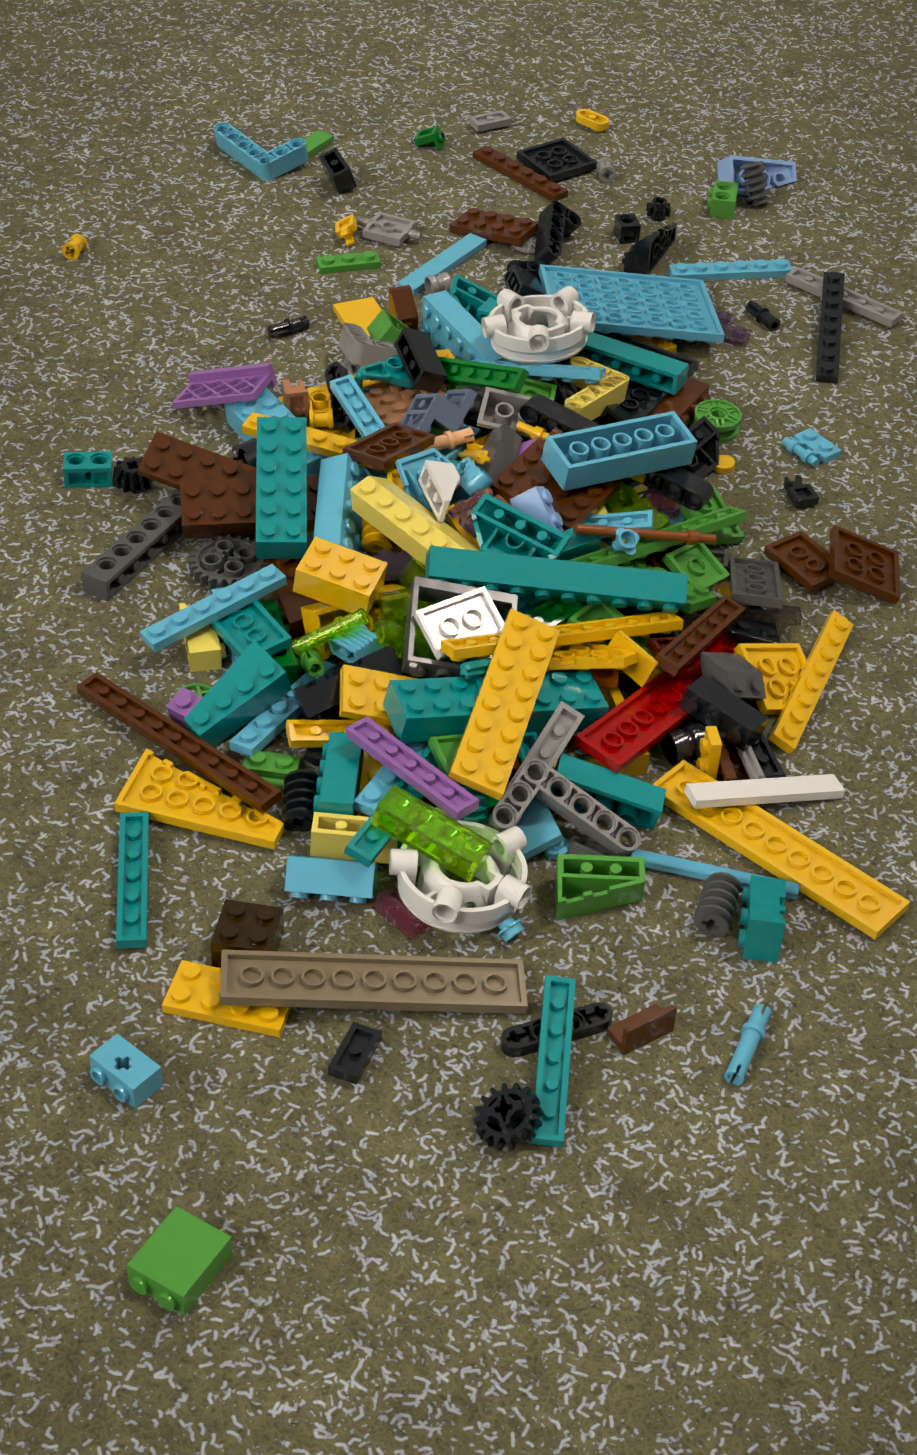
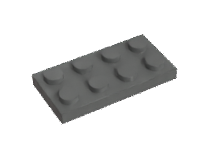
(755, 582)

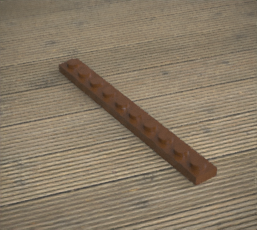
(180, 743)

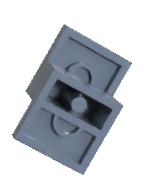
(439, 411)

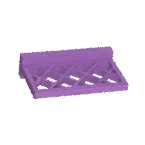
(226, 385)

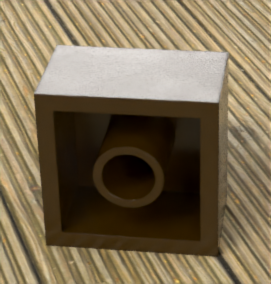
(247, 928)

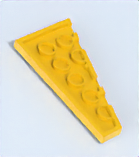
(193, 804)

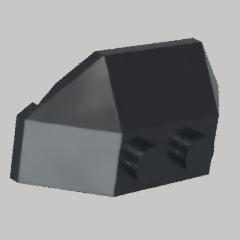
(707, 449)

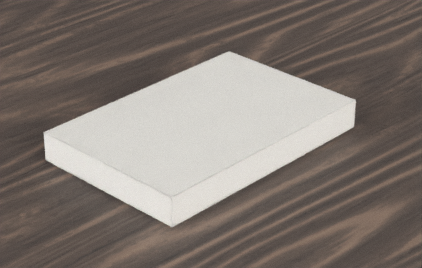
(459, 617)

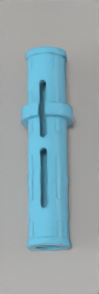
(751, 1035)

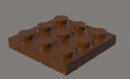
(864, 564)

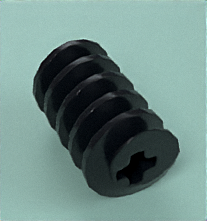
(299, 800)

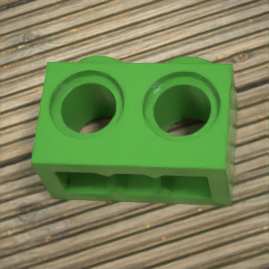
(722, 199)

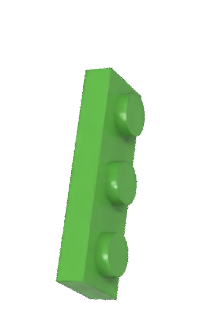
(348, 262)

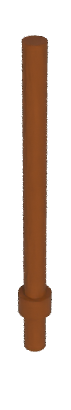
(689, 537)

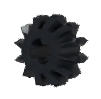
(126, 475)

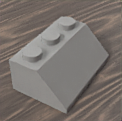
(501, 408)

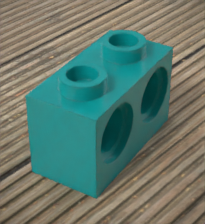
(88, 469)

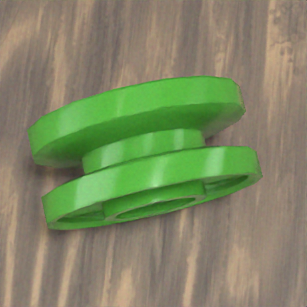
(722, 415)

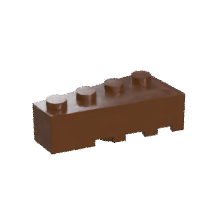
(290, 601)

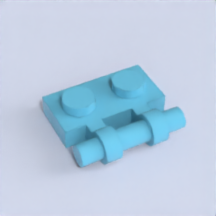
(812, 447)

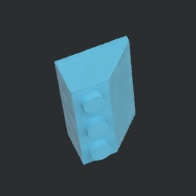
(330, 878)

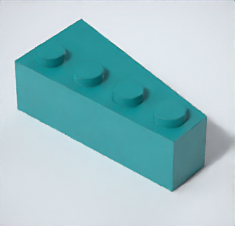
(340, 776)
(627, 797)

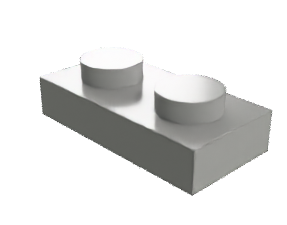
(490, 121)

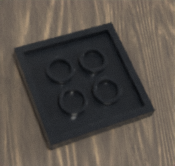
(556, 159)

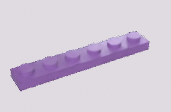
(412, 768)

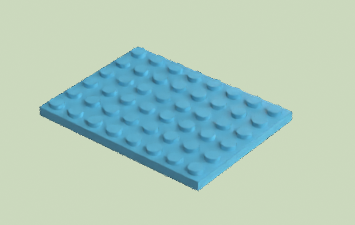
(640, 303)

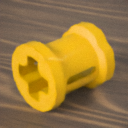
(74, 243)

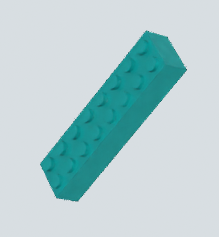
(444, 705)

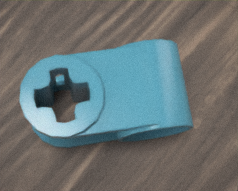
(472, 476)

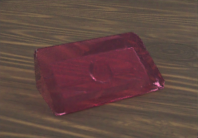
(392, 908)

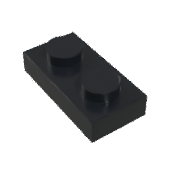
(354, 1053)

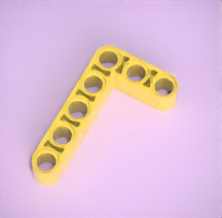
(595, 397)

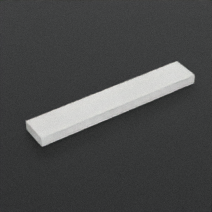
(764, 791)

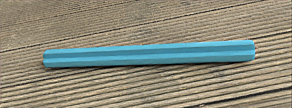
(701, 870)

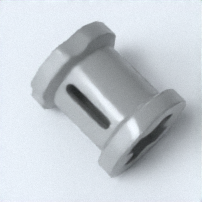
(603, 170)

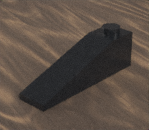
(648, 252)

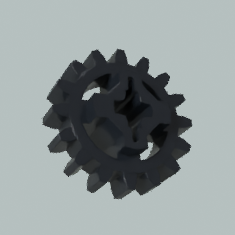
(510, 1114)

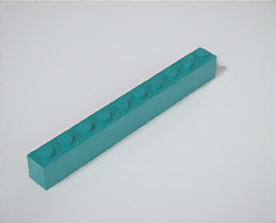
(636, 363)
(559, 579)

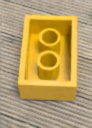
(339, 576)

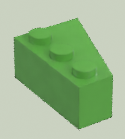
(596, 883)

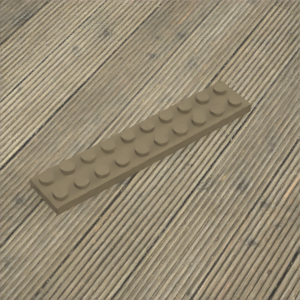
(372, 982)

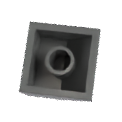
(734, 674)

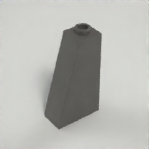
(502, 449)

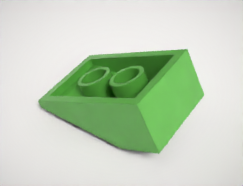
(385, 327)

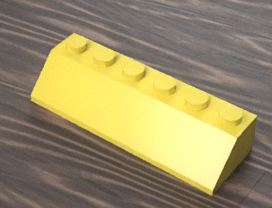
(403, 518)

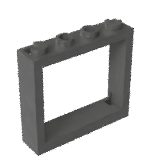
(435, 592)

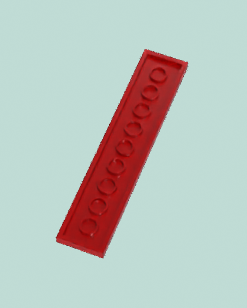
(641, 718)

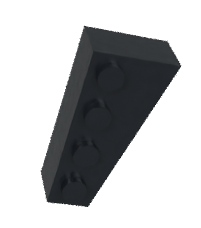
(324, 691)

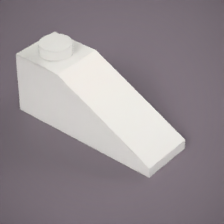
(439, 484)

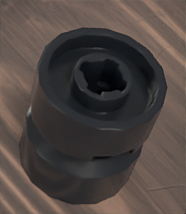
(683, 743)

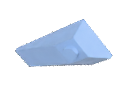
(777, 171)

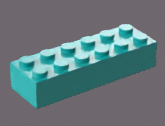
(281, 488)

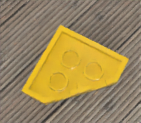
(591, 656)
(779, 667)

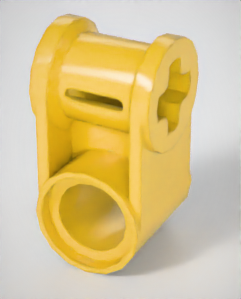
(320, 409)

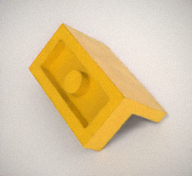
(642, 671)

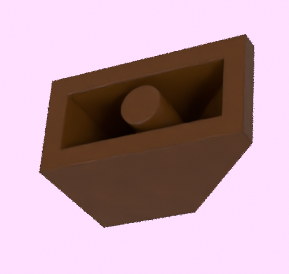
(403, 306)

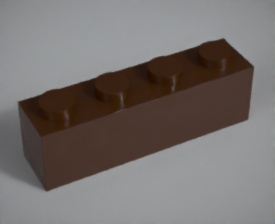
(685, 400)

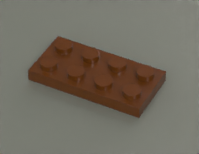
(495, 226)
(388, 445)

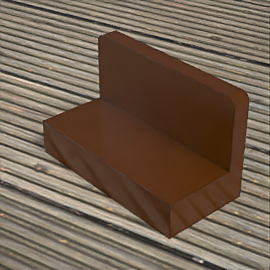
(642, 1028)

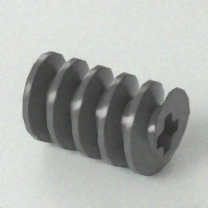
(756, 183)
(717, 904)

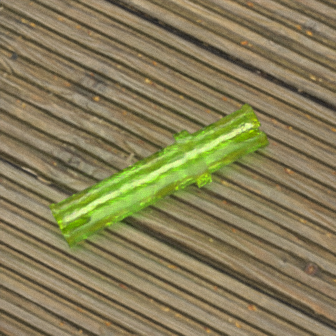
(339, 627)

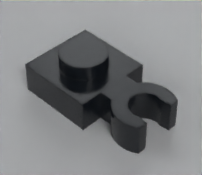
(800, 494)

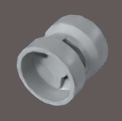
(437, 283)

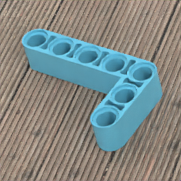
(256, 159)

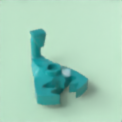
(388, 371)

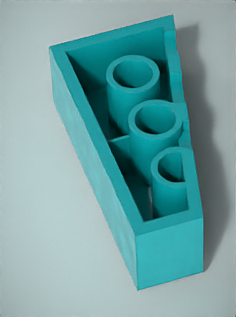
(238, 696)

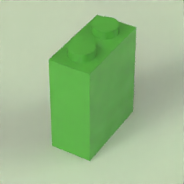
(179, 1261)

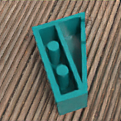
(762, 918)

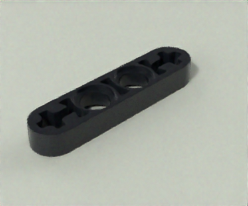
(343, 423)
(580, 1016)

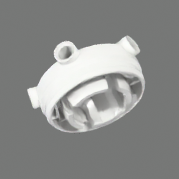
(521, 339)
(441, 899)

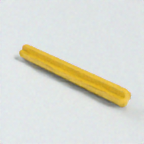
(477, 456)

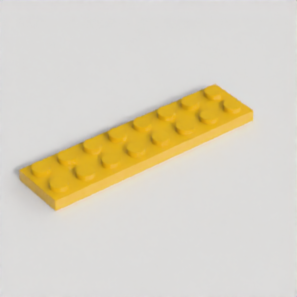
(504, 705)

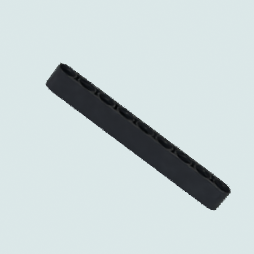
(673, 482)

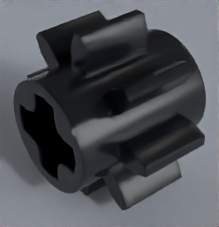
(658, 209)

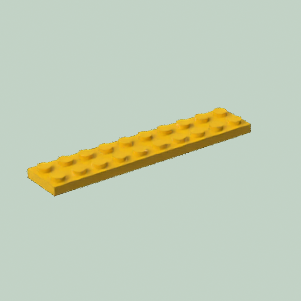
(789, 855)

